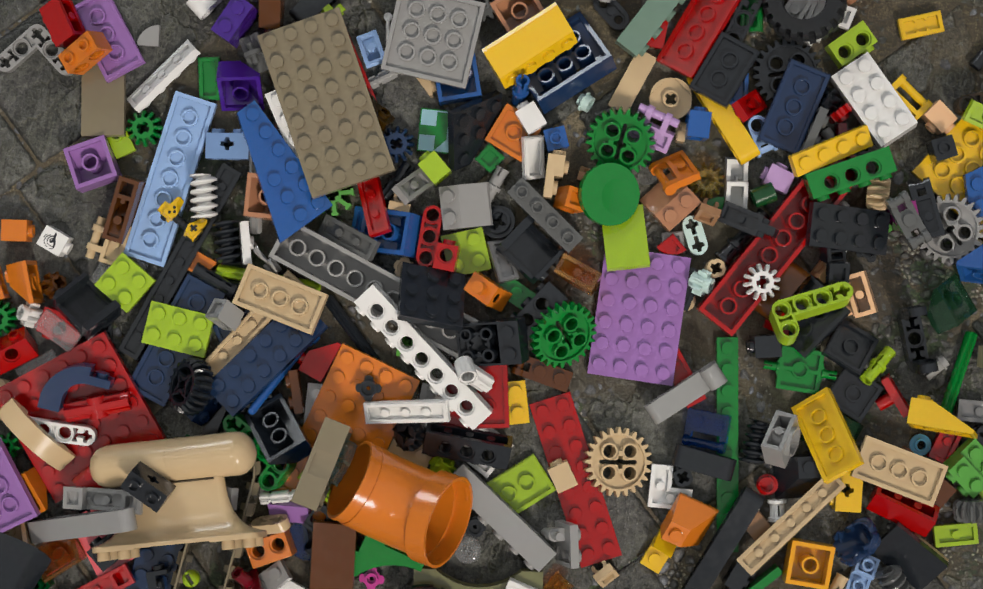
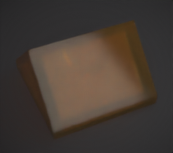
(63, 556)

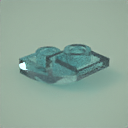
(343, 462)

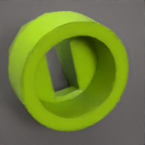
(194, 575)

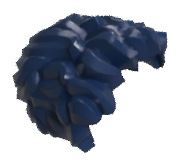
(857, 541)

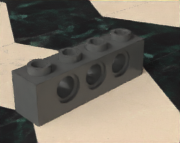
(545, 215)

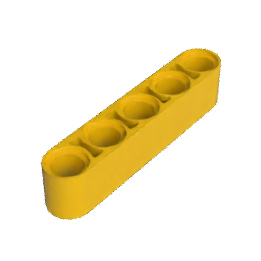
(730, 129)

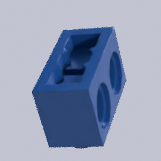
(698, 124)

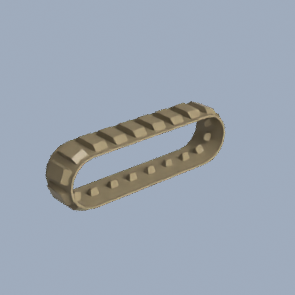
(249, 508)

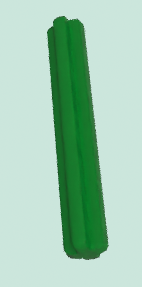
(959, 371)

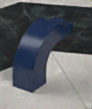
(56, 389)

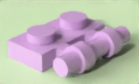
(662, 134)

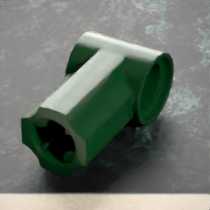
(763, 195)

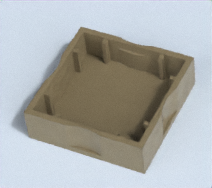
(315, 477)

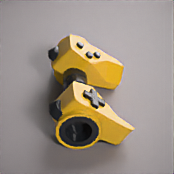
(170, 211)

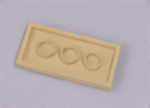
(280, 299)
(900, 471)

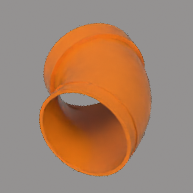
(403, 504)

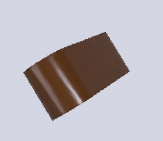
(790, 284)

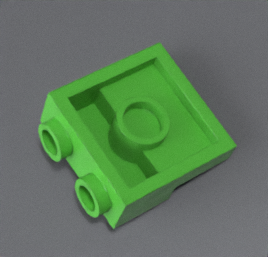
(967, 468)

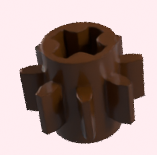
(52, 283)

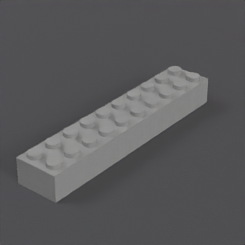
(350, 276)

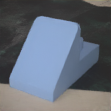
(371, 48)

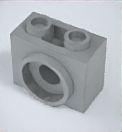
(781, 439)

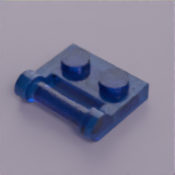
(707, 423)

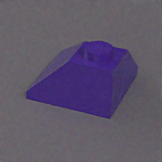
(238, 86)

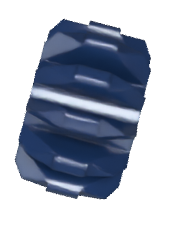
(395, 137)

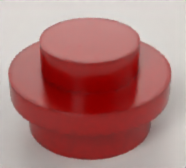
(767, 484)

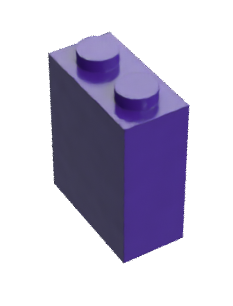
(235, 21)

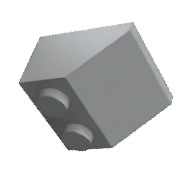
(465, 206)

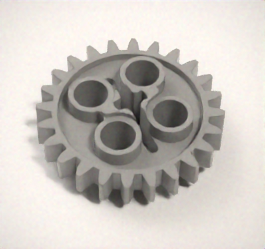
(966, 218)

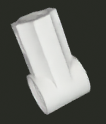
(472, 375)

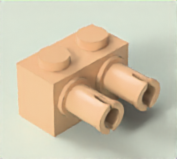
(862, 300)

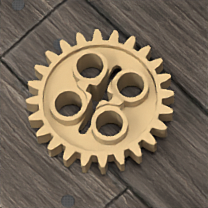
(618, 442)

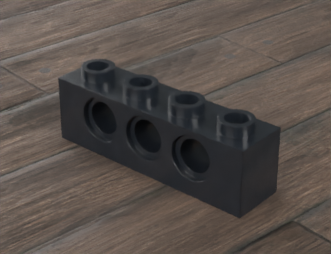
(545, 290)
(477, 440)

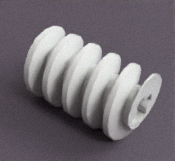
(203, 196)

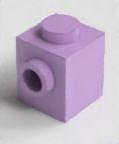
(778, 176)

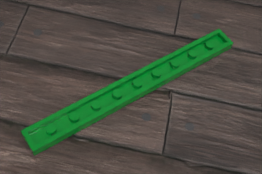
(728, 405)

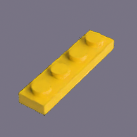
(830, 150)

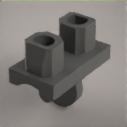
(253, 53)

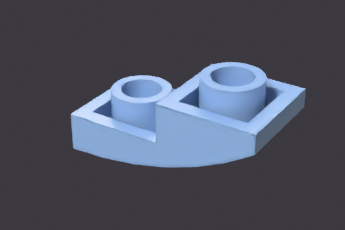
(862, 573)

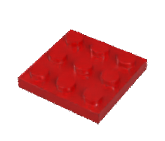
(496, 397)

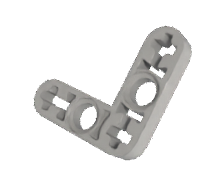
(33, 45)

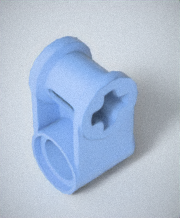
(754, 134)

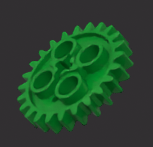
(603, 136)
(577, 329)

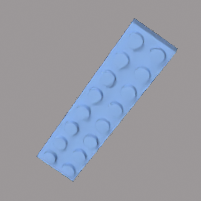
(169, 177)

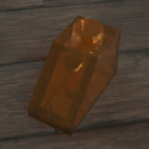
(578, 274)

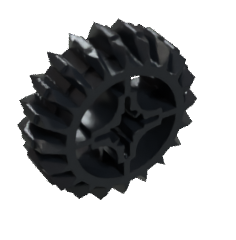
(190, 386)

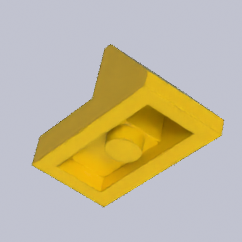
(657, 553)

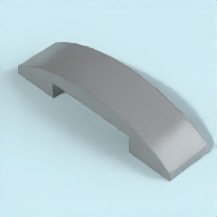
(99, 499)

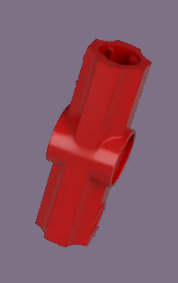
(97, 406)

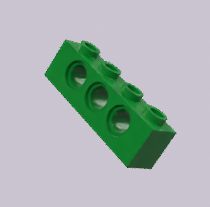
(880, 158)

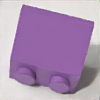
(92, 164)

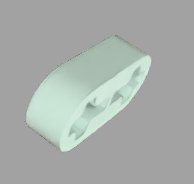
(689, 237)

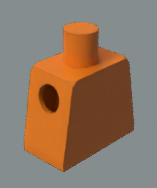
(486, 290)

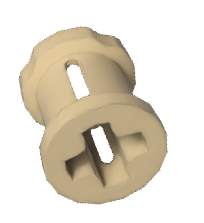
(721, 266)

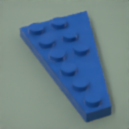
(279, 174)

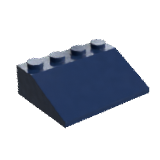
(572, 69)

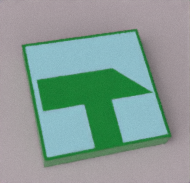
(433, 131)

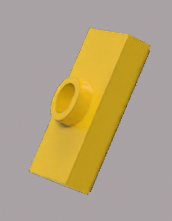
(920, 25)

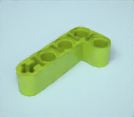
(812, 306)

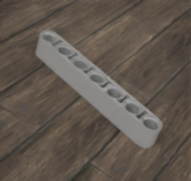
(82, 525)

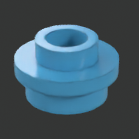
(914, 441)

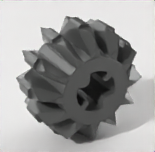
(968, 510)

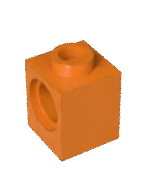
(567, 199)
(17, 230)

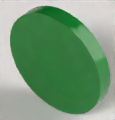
(609, 194)

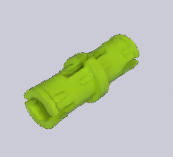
(877, 365)

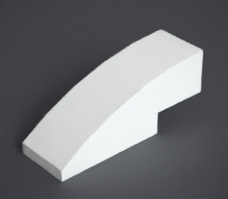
(736, 182)

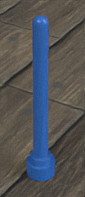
(269, 389)

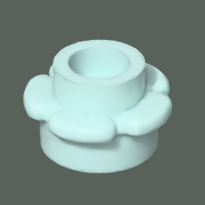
(585, 102)

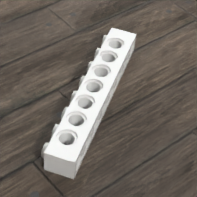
(376, 295)

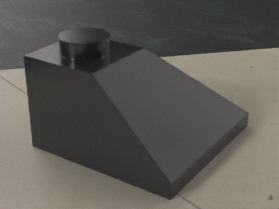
(797, 477)

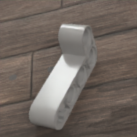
(685, 392)

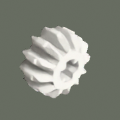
(756, 277)

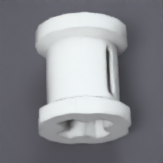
(777, 509)

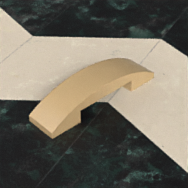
(34, 436)

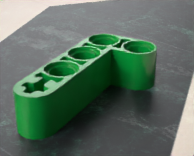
(277, 471)

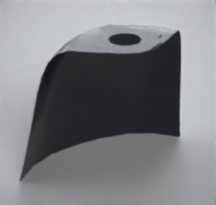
(20, 563)

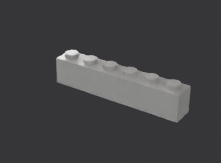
(507, 522)

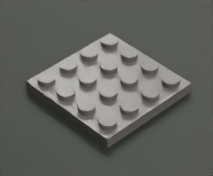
(434, 39)

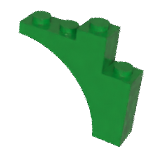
(376, 554)

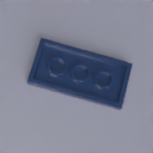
(793, 106)

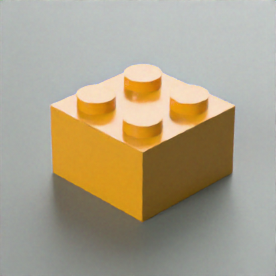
(808, 563)

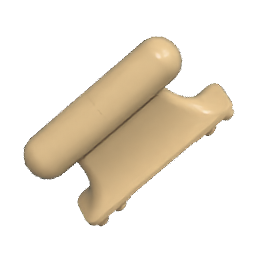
(198, 505)

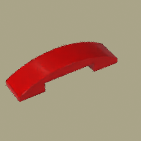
(115, 579)

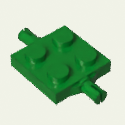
(798, 373)

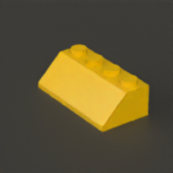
(530, 45)

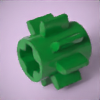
(14, 444)

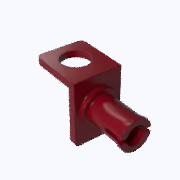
(247, 580)

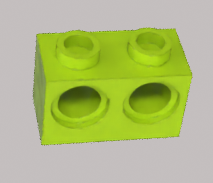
(849, 42)
(434, 167)

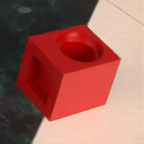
(450, 265)

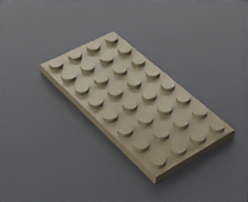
(326, 103)

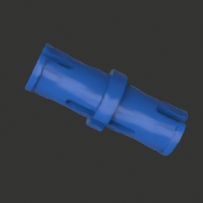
(520, 89)

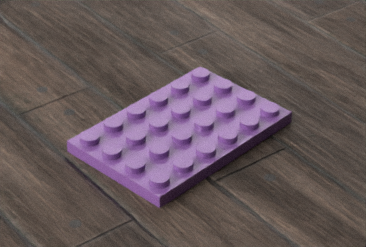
(640, 320)

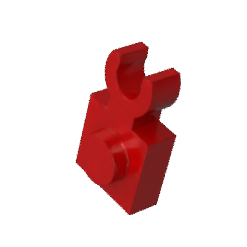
(840, 114)

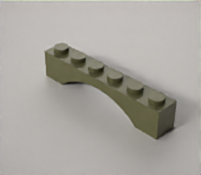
(440, 579)

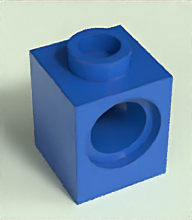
(555, 139)

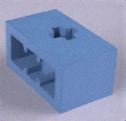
(217, 151)

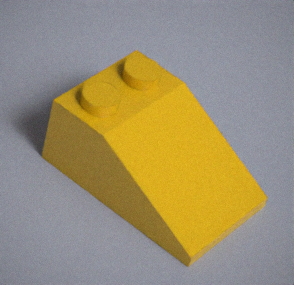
(930, 416)

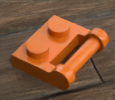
(681, 169)

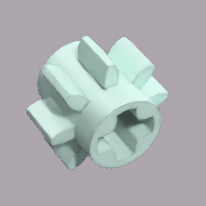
(701, 282)

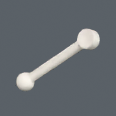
(387, 17)

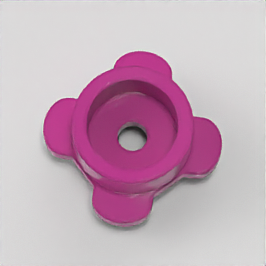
(365, 578)

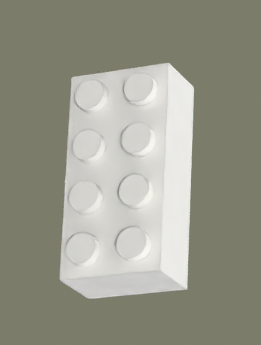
(874, 101)

